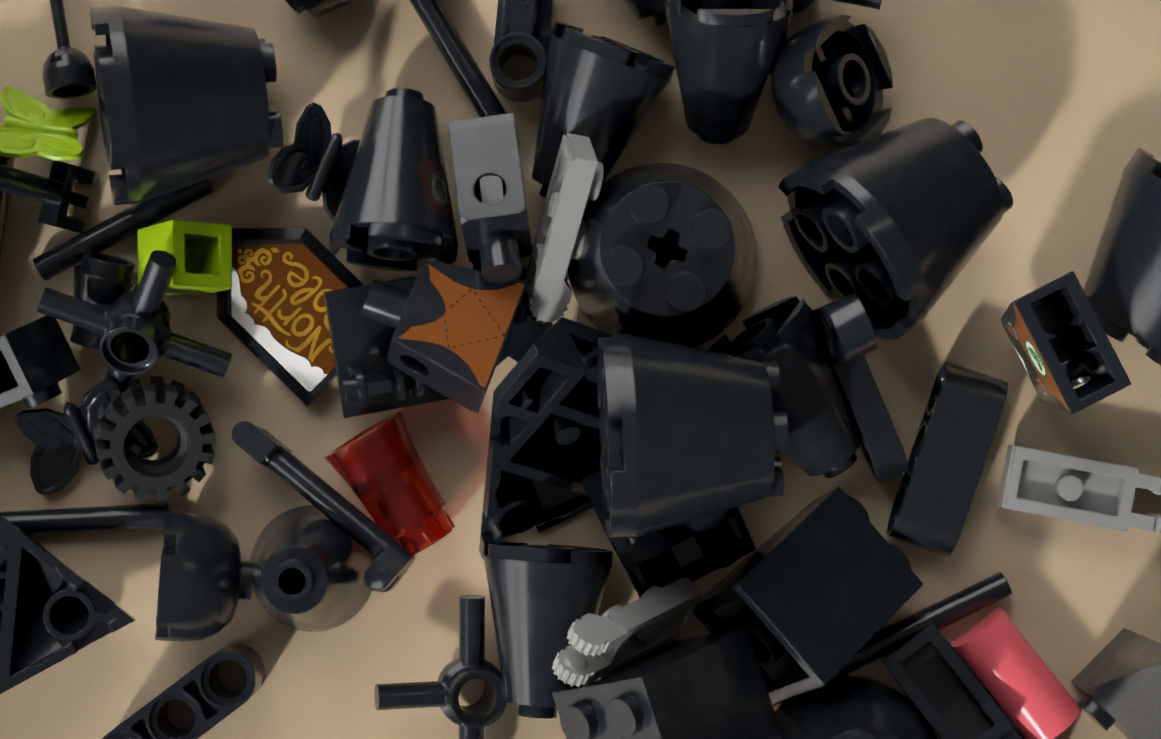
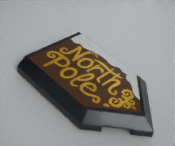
(281, 304)

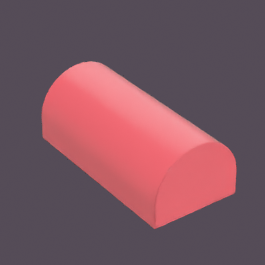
(1016, 677)

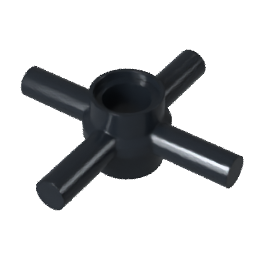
(136, 327)
(446, 690)

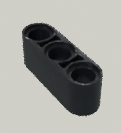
(947, 458)
(202, 692)

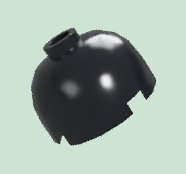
(832, 83)
(199, 577)

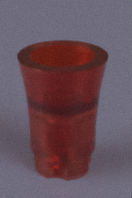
(393, 483)

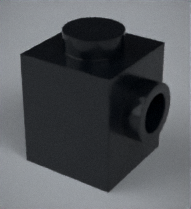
(34, 362)

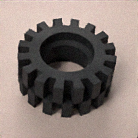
(159, 475)

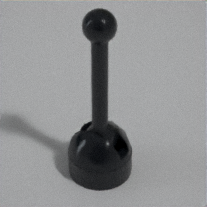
(67, 70)

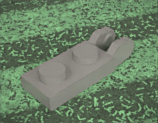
(560, 229)
(1075, 489)
(625, 632)

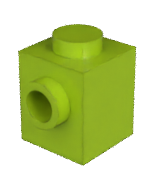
(200, 253)

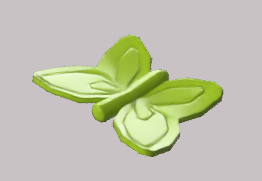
(38, 129)

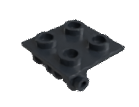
(360, 356)

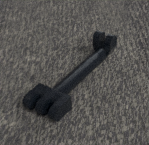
(53, 192)
(391, 557)

